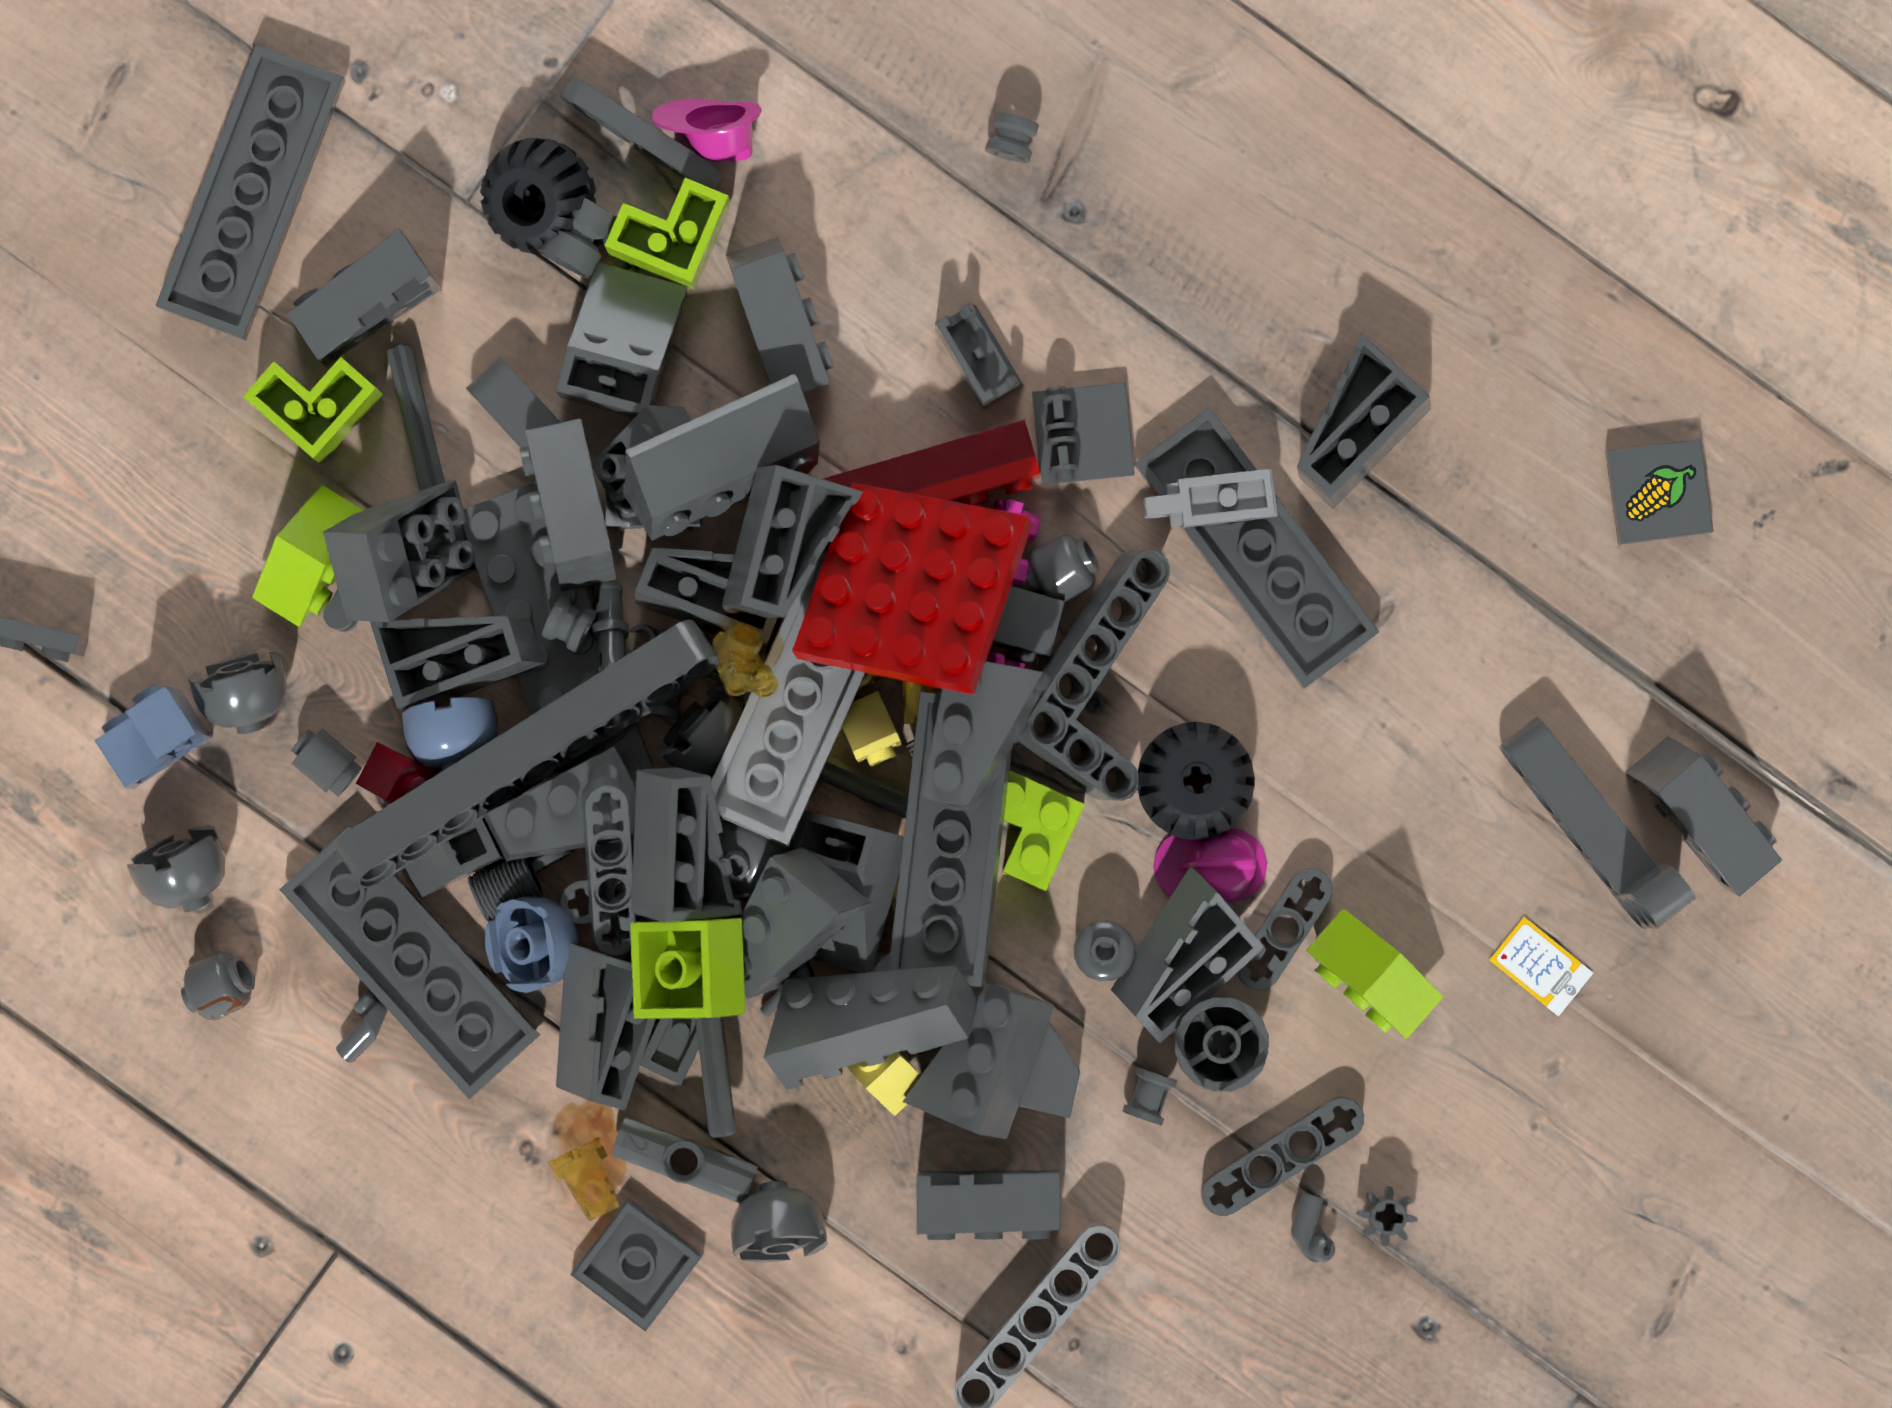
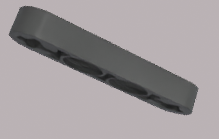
(640, 134)
(609, 866)
(1286, 1162)

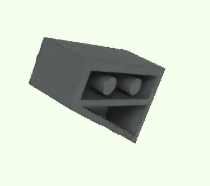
(782, 537)
(452, 655)

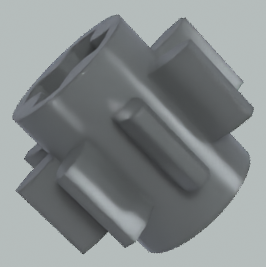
(1394, 1226)

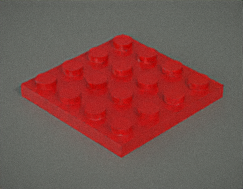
(913, 589)

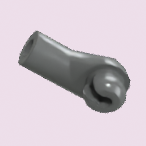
(366, 1030)
(1308, 1233)

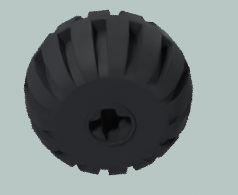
(519, 176)
(1175, 805)

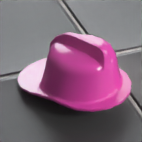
(712, 127)
(1229, 863)

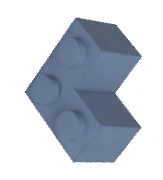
(154, 736)

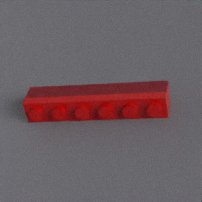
(957, 469)

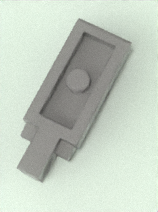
(1215, 499)

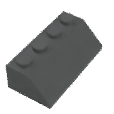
(715, 457)

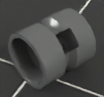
(578, 247)

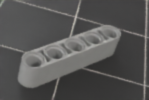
(1045, 1295)

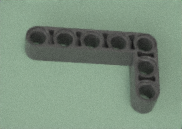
(1087, 674)
(1642, 888)

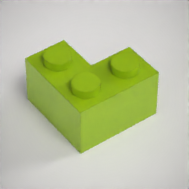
(675, 246)
(318, 417)
(299, 563)
(1045, 826)
(1374, 975)

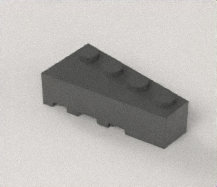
(866, 1018)

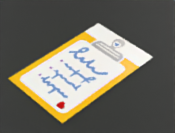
(1541, 966)

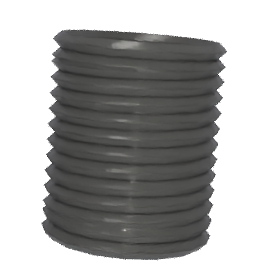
(503, 883)

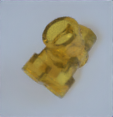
(740, 664)
(585, 1167)

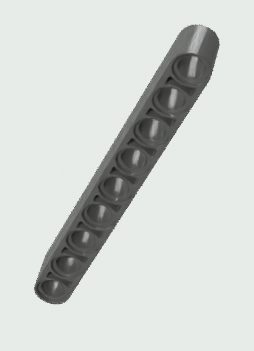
(527, 753)

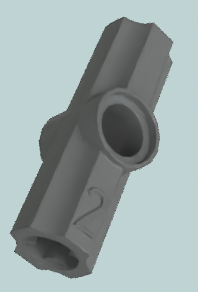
(654, 1151)

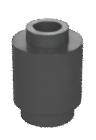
(325, 761)

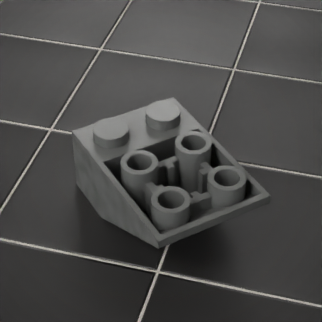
(621, 341)
(400, 553)
(870, 864)

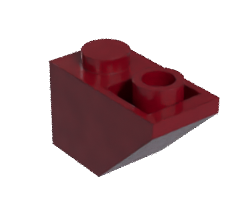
(392, 774)

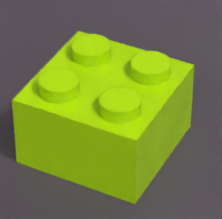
(688, 968)

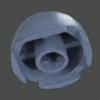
(448, 732)
(530, 942)

